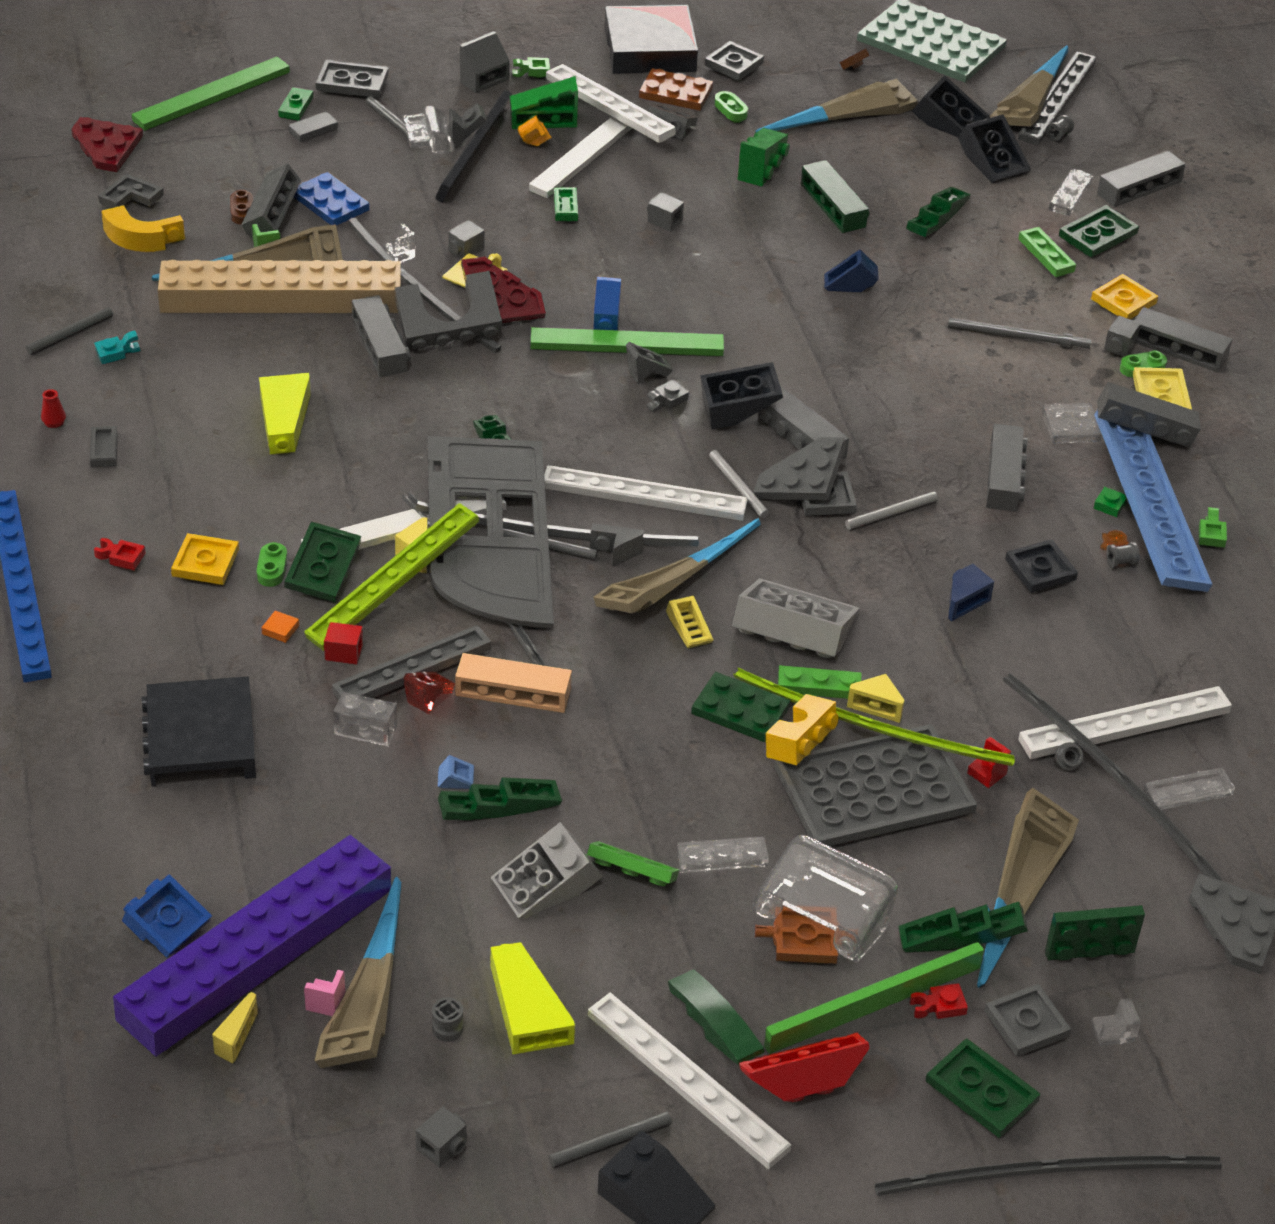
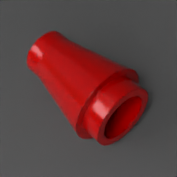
(52, 409)

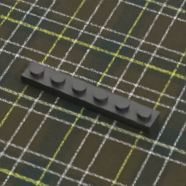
(425, 659)

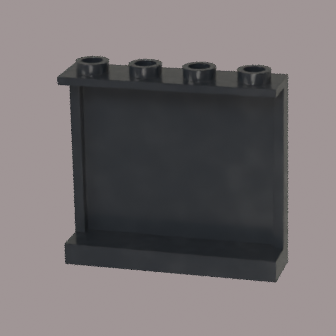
(198, 726)

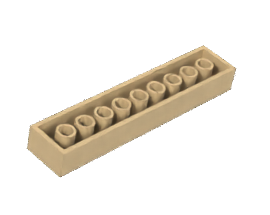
(274, 285)

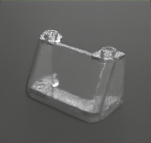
(831, 891)

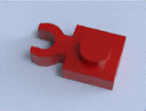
(123, 554)
(943, 1000)

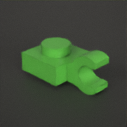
(533, 66)
(1211, 530)

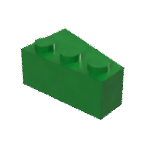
(552, 104)
(761, 156)

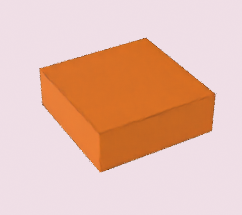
(280, 626)

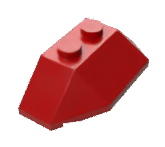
(808, 1068)

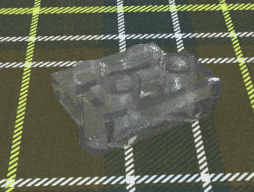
(429, 130)

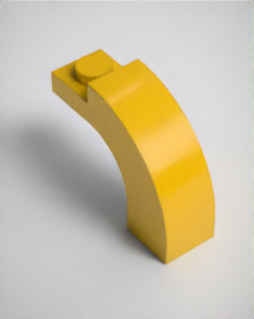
(138, 234)

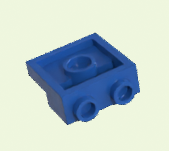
(165, 915)

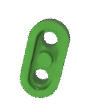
(731, 106)
(1142, 360)
(272, 564)

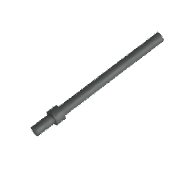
(1066, 340)

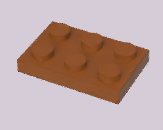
(676, 89)

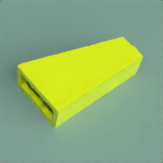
(284, 409)
(528, 1003)

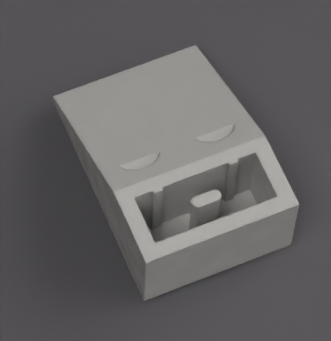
(546, 873)

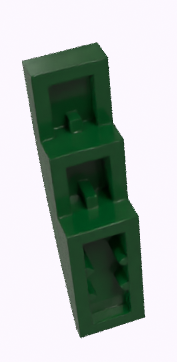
(938, 212)
(508, 798)
(955, 930)
(719, 1019)

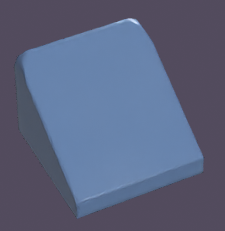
(455, 774)

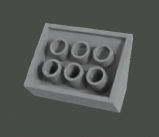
(794, 617)

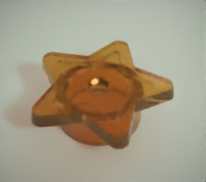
(1113, 537)

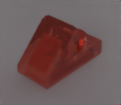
(424, 688)

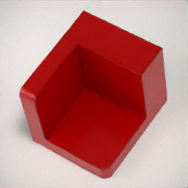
(343, 643)
(989, 772)

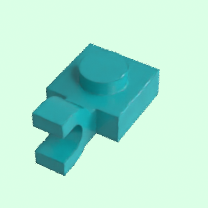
(114, 349)

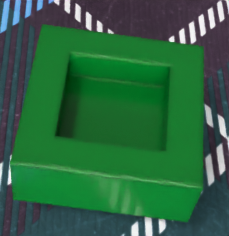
(1110, 502)

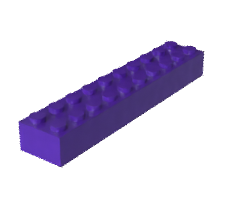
(251, 945)

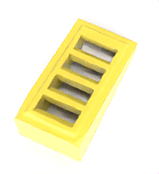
(684, 605)
(233, 1031)

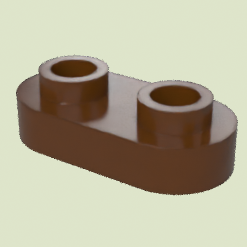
(239, 205)

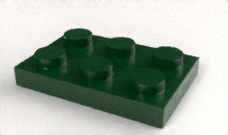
(1098, 231)
(322, 561)
(739, 706)
(1094, 932)
(982, 1087)

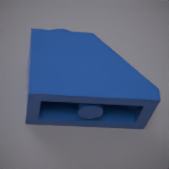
(607, 303)

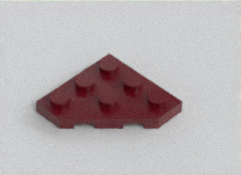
(106, 142)
(513, 297)

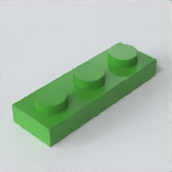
(1047, 251)
(817, 681)
(632, 863)

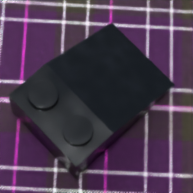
(948, 108)
(993, 149)
(739, 393)
(652, 1185)

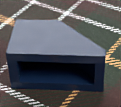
(852, 274)
(969, 591)

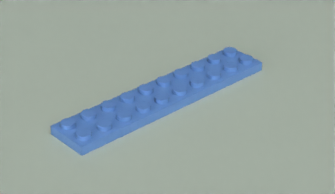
(1155, 507)

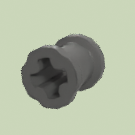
(1060, 129)
(1122, 554)

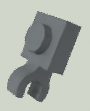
(668, 394)

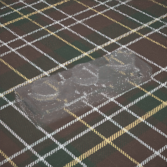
(1070, 192)
(1189, 788)
(722, 854)

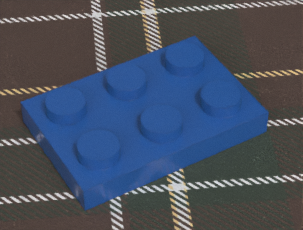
(331, 199)

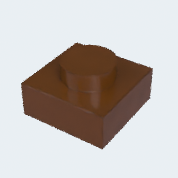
(855, 60)

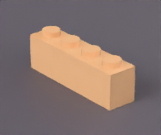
(513, 682)

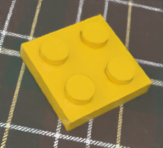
(1124, 297)
(205, 559)

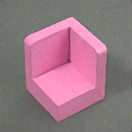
(325, 996)

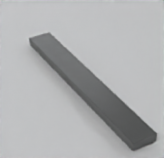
(1059, 96)

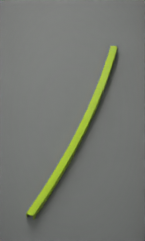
(887, 729)

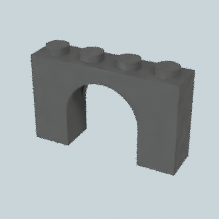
(424, 330)

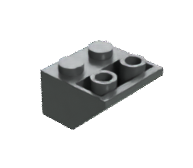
(483, 63)

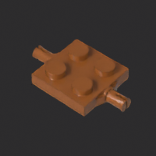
(799, 938)

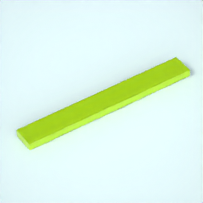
(395, 572)

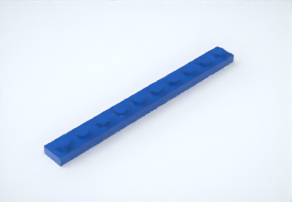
(21, 592)

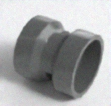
(447, 1019)

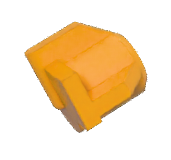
(534, 132)

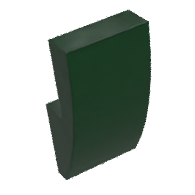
(491, 428)

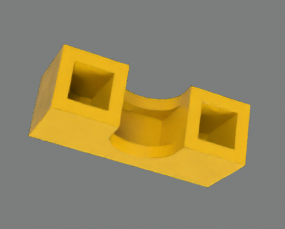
(811, 723)

